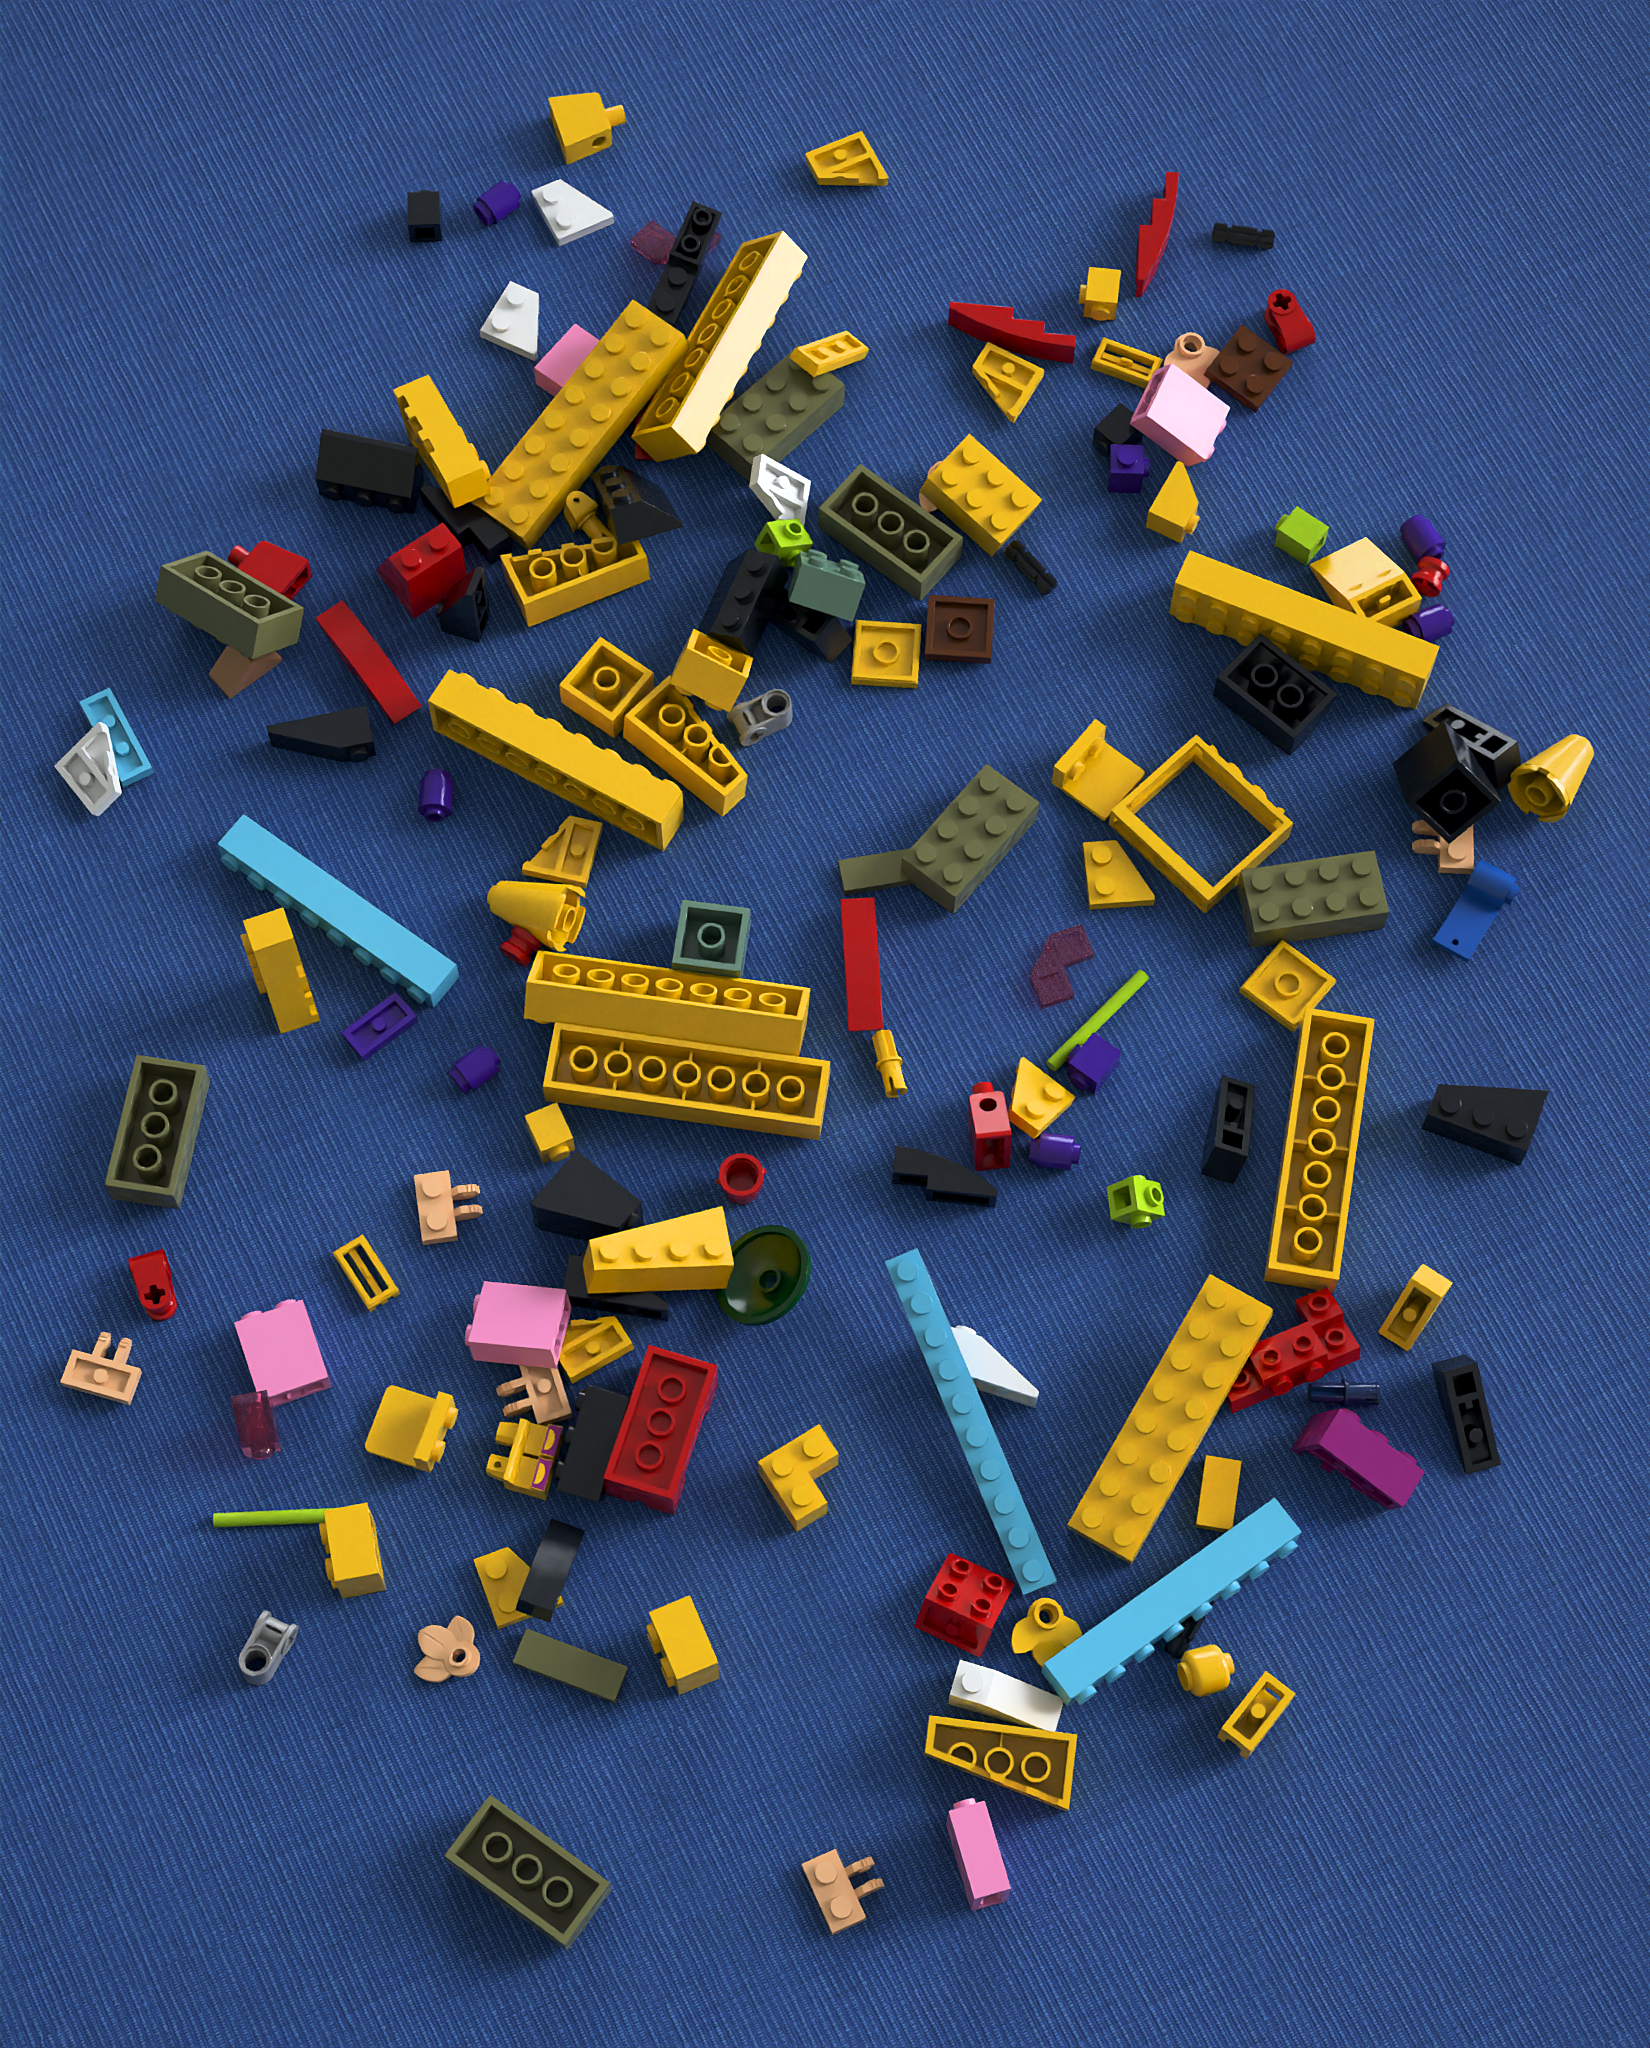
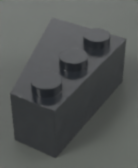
(1487, 1118)
(592, 1441)

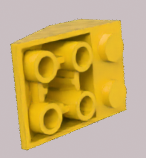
(1367, 584)

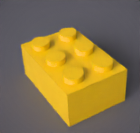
(980, 495)

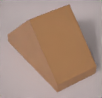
(236, 672)

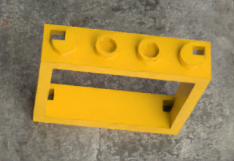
(1163, 857)

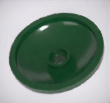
(760, 1260)

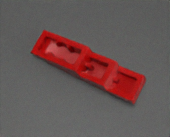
(1154, 237)
(1020, 336)
(368, 662)
(861, 964)

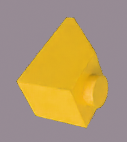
(1175, 506)
(1415, 1307)

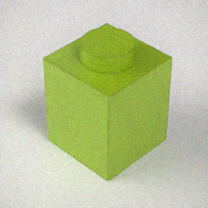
(1300, 535)

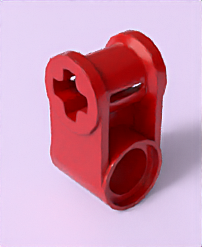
(1287, 322)
(153, 1280)

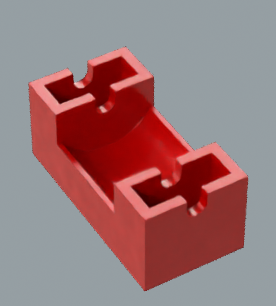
(660, 1429)

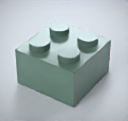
(826, 584)
(712, 939)

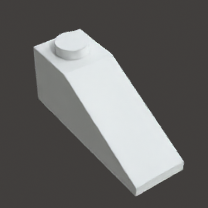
(991, 1370)
(1004, 1697)

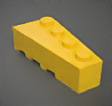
(441, 442)
(572, 576)
(685, 748)
(279, 969)
(662, 1256)
(1011, 1756)

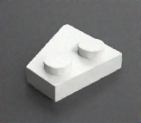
(569, 212)
(514, 321)
(779, 489)
(92, 770)

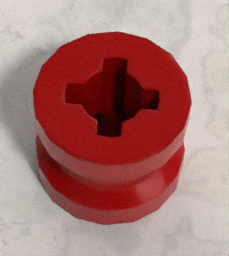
(1430, 576)
(520, 946)

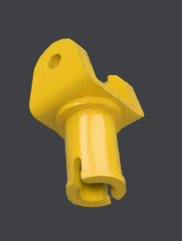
(583, 516)

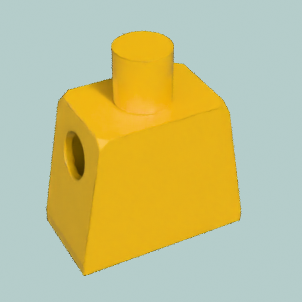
(583, 124)

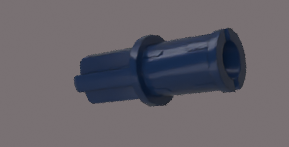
(1344, 1392)

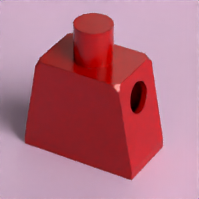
(273, 567)
(989, 1128)

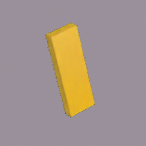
(829, 353)

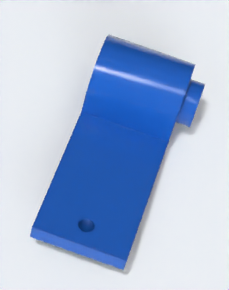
(1476, 910)

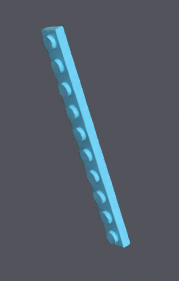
(970, 1422)

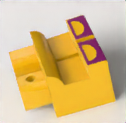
(531, 1457)

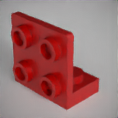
(964, 1604)

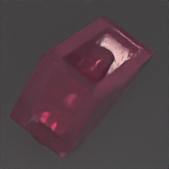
(256, 1424)

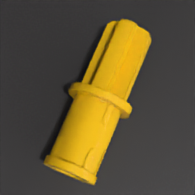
(889, 1063)

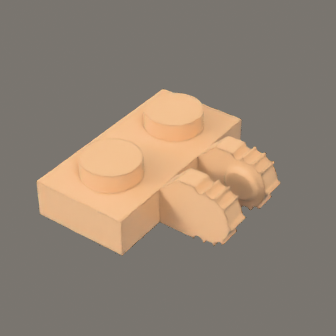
(1452, 857)
(437, 1208)
(103, 1376)
(544, 1393)
(835, 1892)

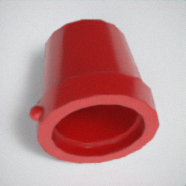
(741, 1178)

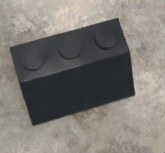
(369, 471)
(632, 504)
(745, 600)
(1274, 694)

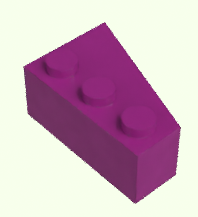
(1360, 1456)

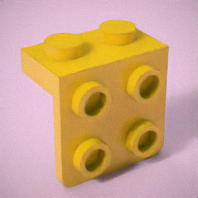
(411, 1427)

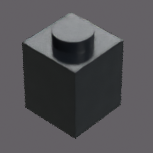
(424, 216)
(1115, 430)

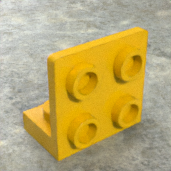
(1096, 772)

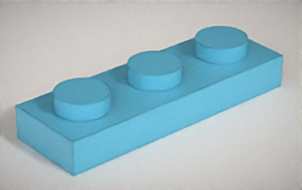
(128, 754)

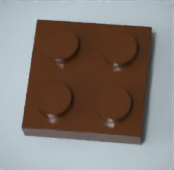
(1248, 368)
(959, 629)

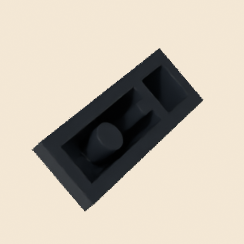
(466, 607)
(810, 628)
(332, 736)
(1492, 749)
(1228, 1130)
(628, 1303)
(1466, 1412)

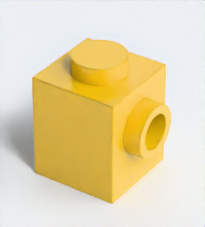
(1100, 293)

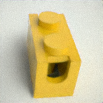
(1256, 1714)

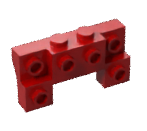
(1296, 1354)

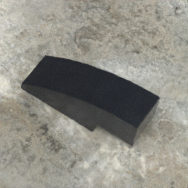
(468, 524)
(942, 1177)
(550, 1570)

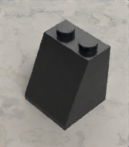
(1445, 783)
(585, 1203)

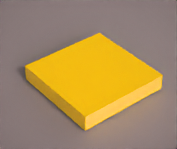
(886, 654)
(1287, 985)

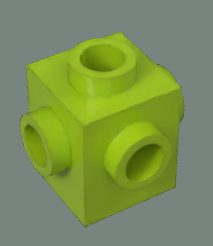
(784, 539)
(1136, 1201)

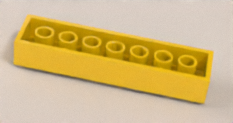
(720, 347)
(582, 423)
(1305, 628)
(557, 759)
(667, 1003)
(686, 1081)
(1319, 1150)
(1170, 1419)

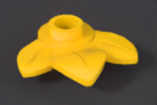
(1043, 1638)

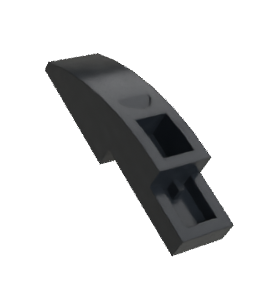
(684, 263)

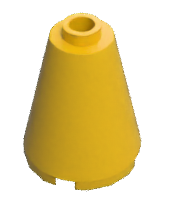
(1551, 778)
(542, 909)

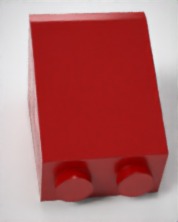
(424, 570)

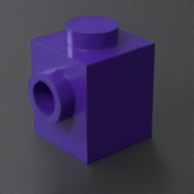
(1126, 468)
(1092, 1063)

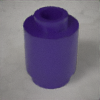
(497, 203)
(1422, 538)
(1430, 623)
(436, 795)
(475, 1068)
(1054, 1151)

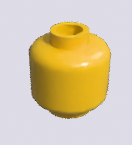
(1205, 1670)

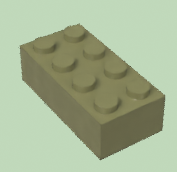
(775, 415)
(890, 532)
(229, 604)
(969, 838)
(1312, 899)
(157, 1132)
(528, 1872)

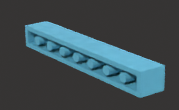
(338, 911)
(1170, 1601)

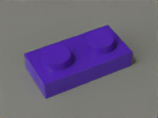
(379, 1026)

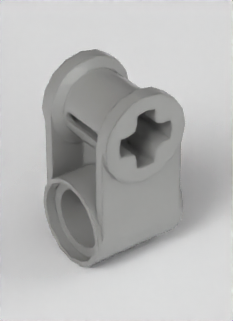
(756, 721)
(268, 1641)

